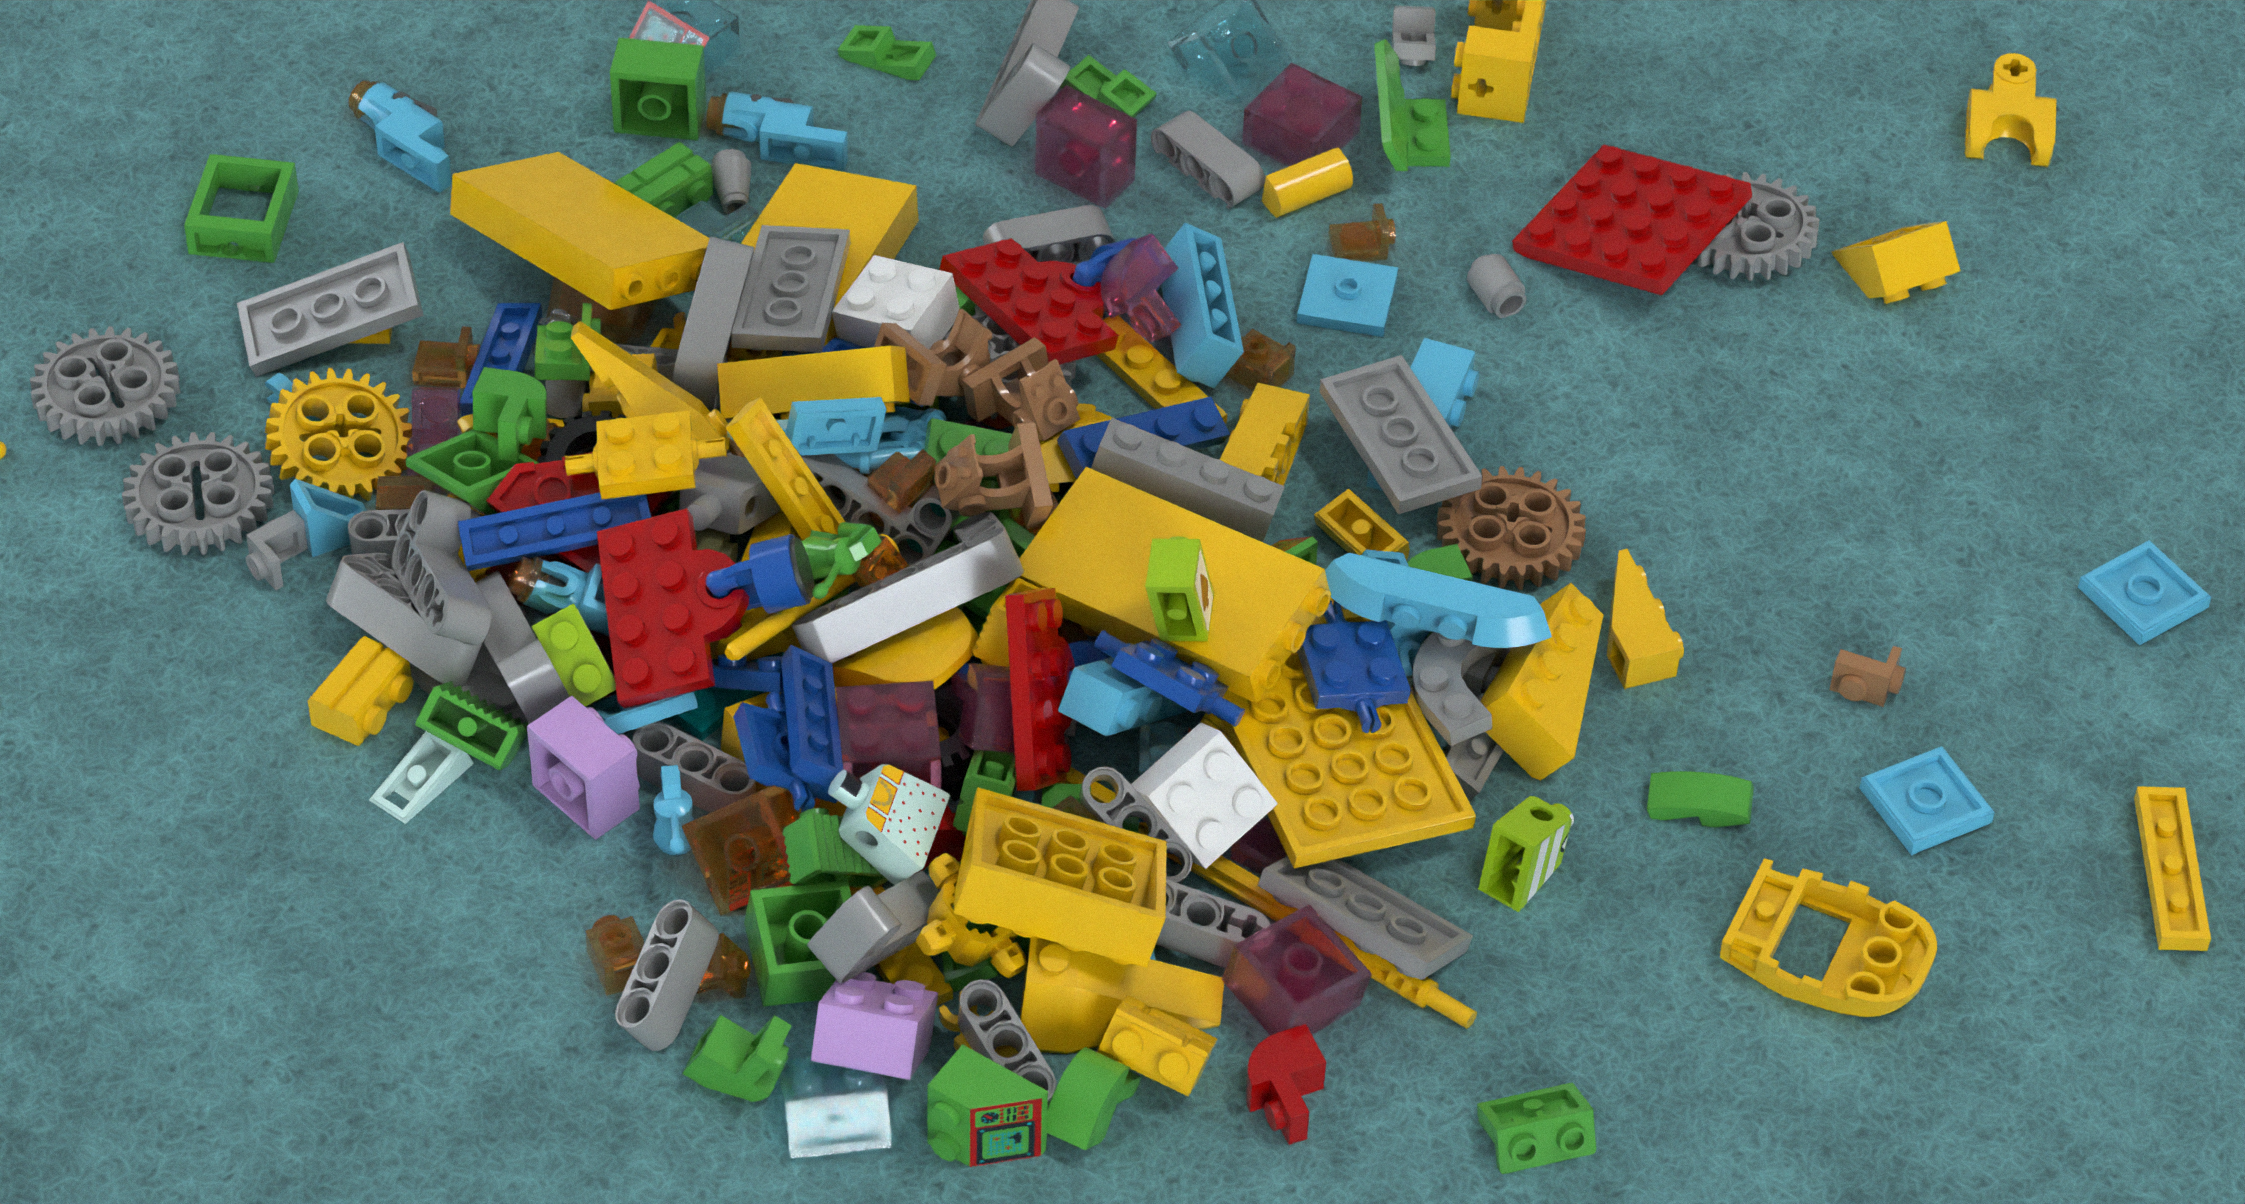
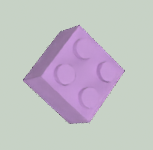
(584, 766)
(875, 1026)

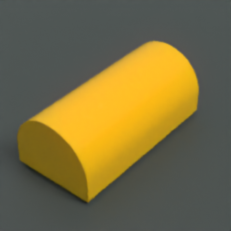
(1307, 182)
(1358, 527)

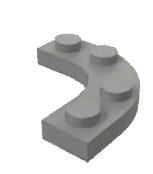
(1442, 691)

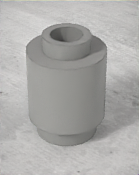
(1497, 285)

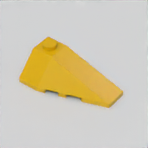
(1076, 993)

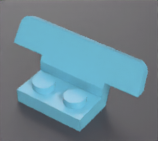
(838, 425)

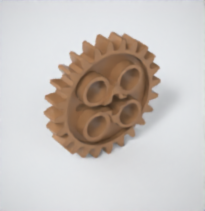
(1514, 528)

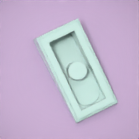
(422, 776)

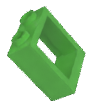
(255, 239)

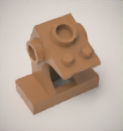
(946, 363)
(1034, 396)
(1018, 473)

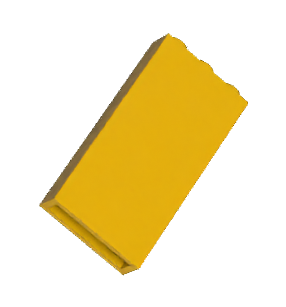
(873, 209)
(581, 229)
(1098, 563)

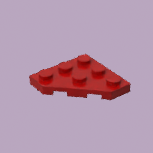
(548, 482)

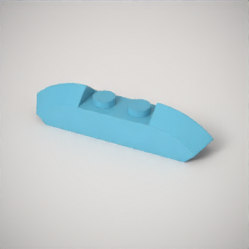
(1436, 602)

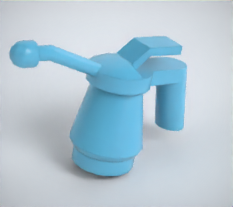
(672, 810)

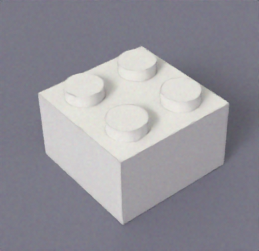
(899, 293)
(1205, 793)

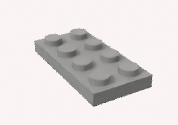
(791, 289)
(329, 309)
(1400, 434)
(1369, 914)

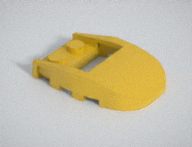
(920, 653)
(1876, 964)

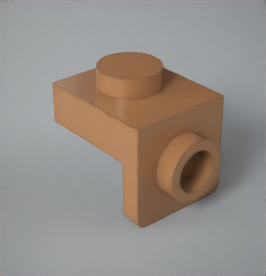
(1866, 678)

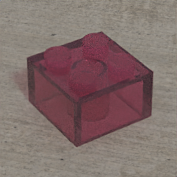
(1301, 116)
(1085, 146)
(891, 727)
(1296, 974)

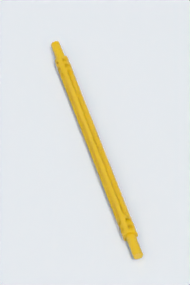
(1244, 887)

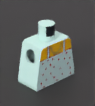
(889, 818)

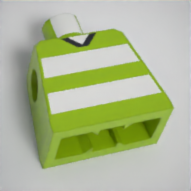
(1527, 831)

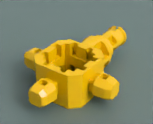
(949, 932)

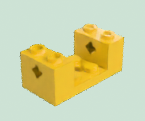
(1498, 58)

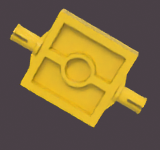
(645, 455)

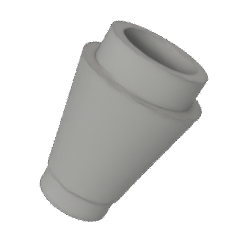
(731, 178)

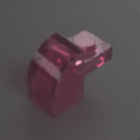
(1131, 283)
(433, 418)
(986, 707)

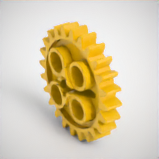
(334, 402)

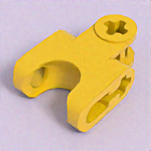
(2011, 111)

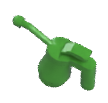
(839, 555)

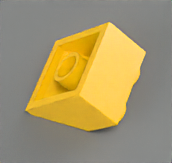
(1901, 260)

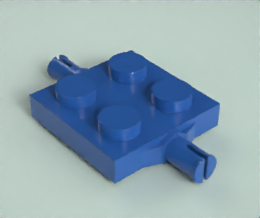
(1353, 666)
(1159, 669)
(767, 754)

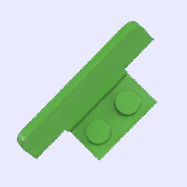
(1411, 129)

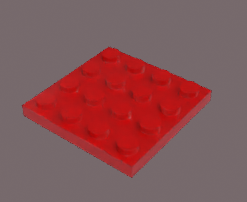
(1632, 219)

